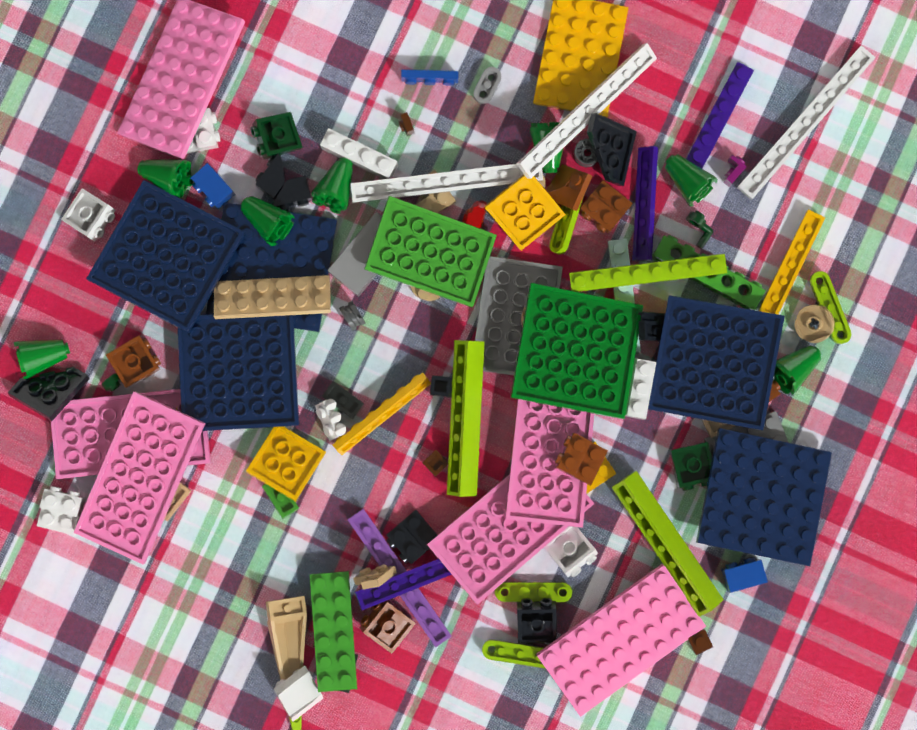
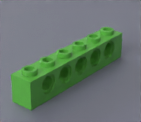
(713, 283)

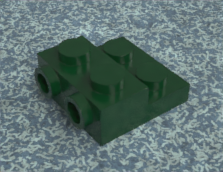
(276, 135)
(691, 465)

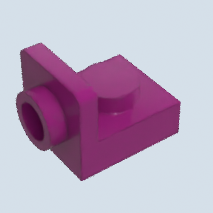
(732, 173)

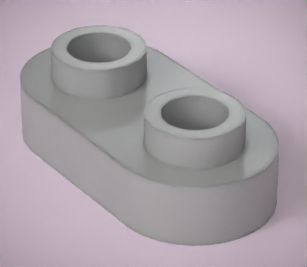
(486, 85)

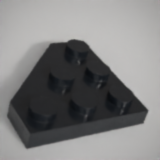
(612, 147)
(49, 391)

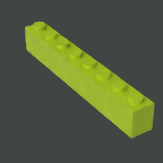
(648, 272)
(465, 418)
(667, 543)

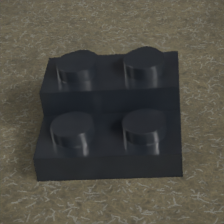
(411, 537)
(536, 621)

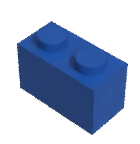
(212, 186)
(744, 575)

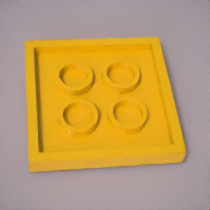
(525, 210)
(286, 462)

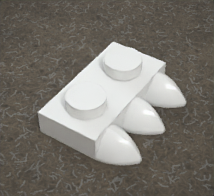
(330, 419)

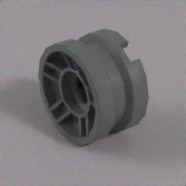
(580, 158)
(352, 315)

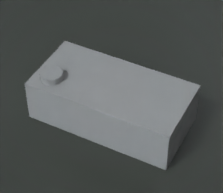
(351, 263)

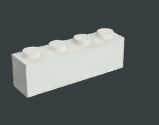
(359, 154)

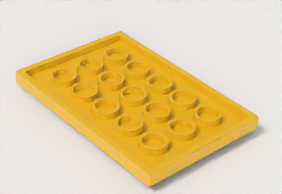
(579, 51)

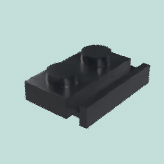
(651, 326)

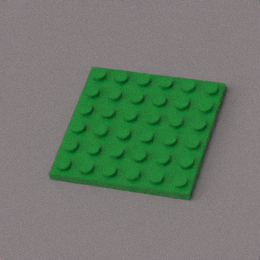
(576, 351)

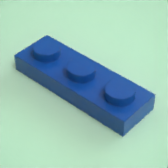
(429, 77)

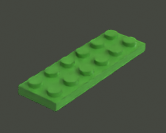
(333, 631)

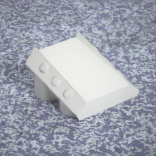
(297, 693)

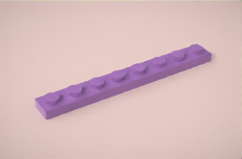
(385, 556)

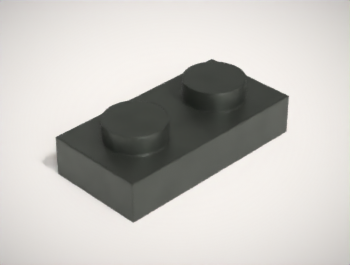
(344, 400)

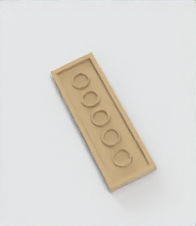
(272, 297)

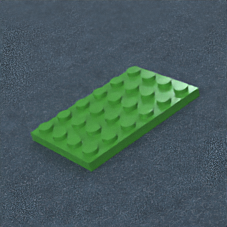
(430, 251)

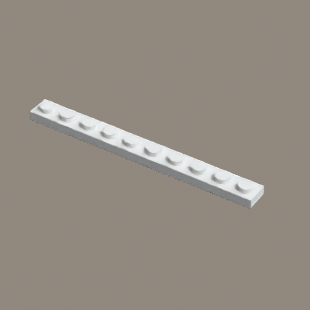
(580, 116)
(806, 122)
(437, 182)

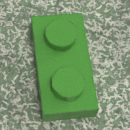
(283, 504)

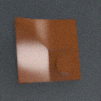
(569, 187)

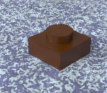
(405, 124)
(435, 463)
(700, 642)

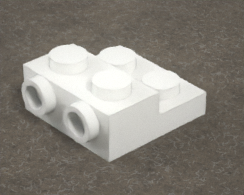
(205, 136)
(89, 215)
(60, 510)
(571, 551)

